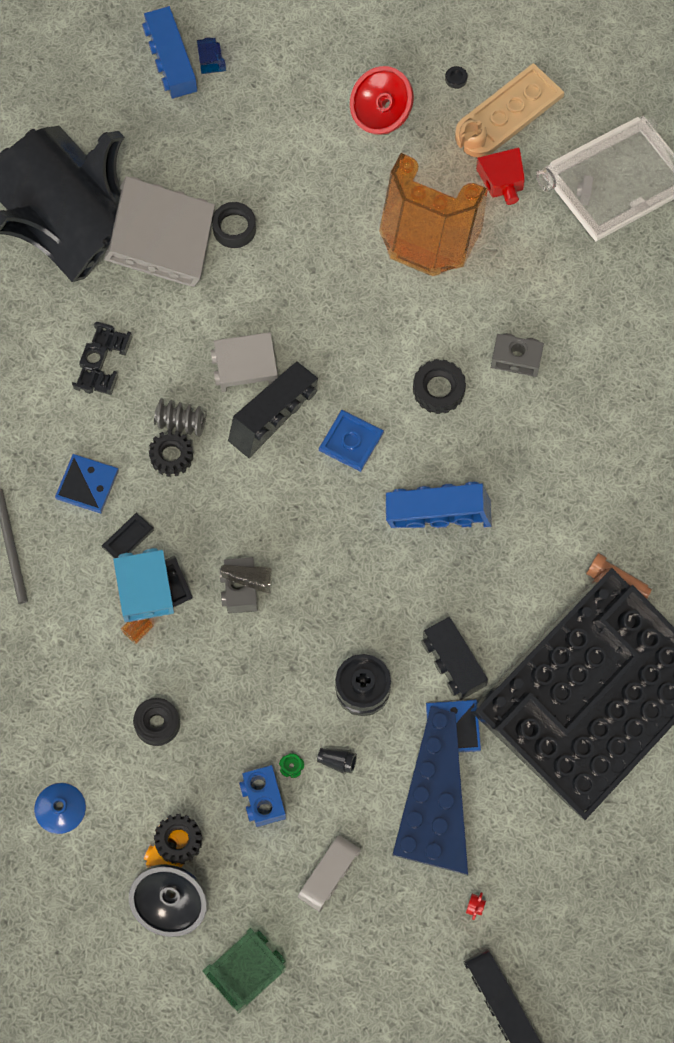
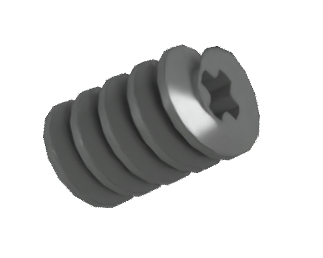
(180, 418)

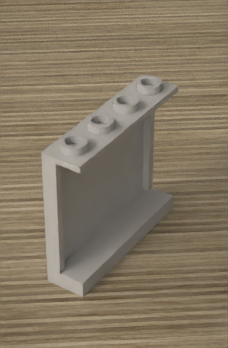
(160, 232)

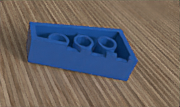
(439, 506)

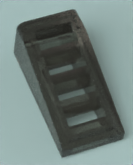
(253, 577)

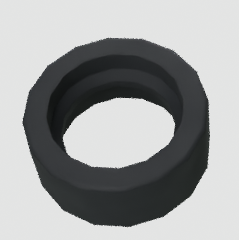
(241, 239)

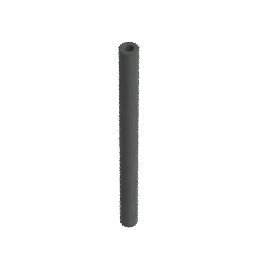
(11, 552)

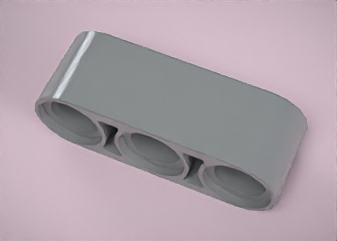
(328, 873)

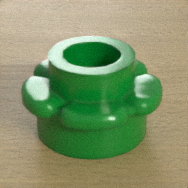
(291, 759)

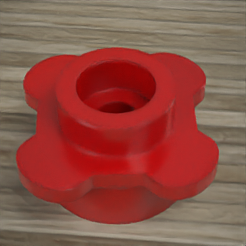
(476, 905)

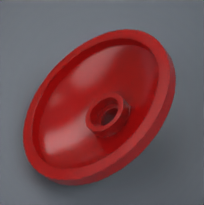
(371, 95)

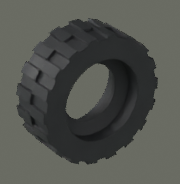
(444, 369)

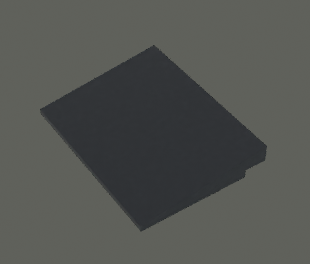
(588, 694)

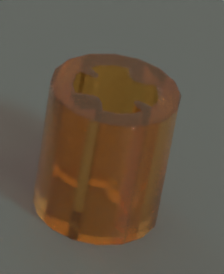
(137, 629)

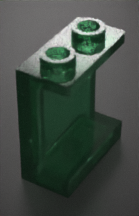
(245, 970)

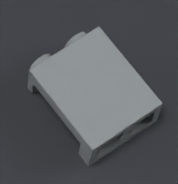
(244, 360)

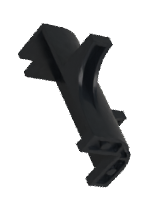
(61, 196)

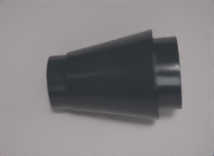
(338, 759)

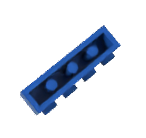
(170, 52)

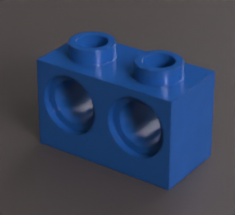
(268, 795)

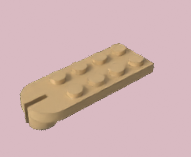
(507, 112)

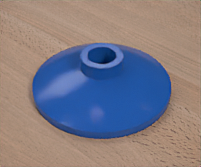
(65, 819)

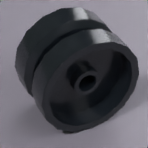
(363, 670)

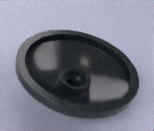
(165, 911)

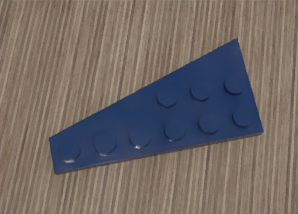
(433, 813)

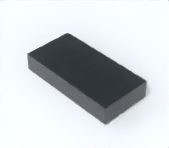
(128, 536)

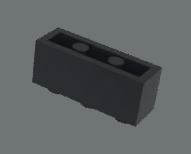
(454, 658)

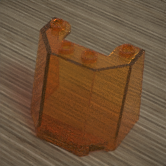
(428, 226)

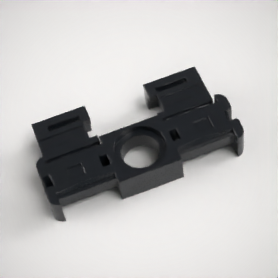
(101, 341)

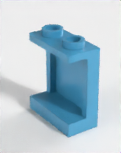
(143, 585)

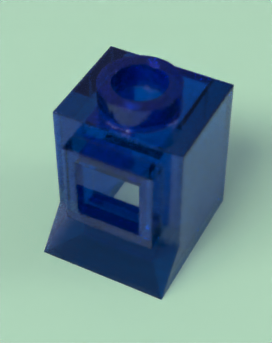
(210, 56)

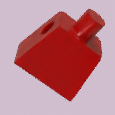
(502, 174)

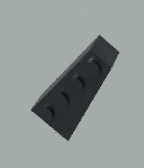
(271, 408)

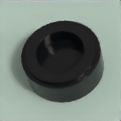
(456, 77)

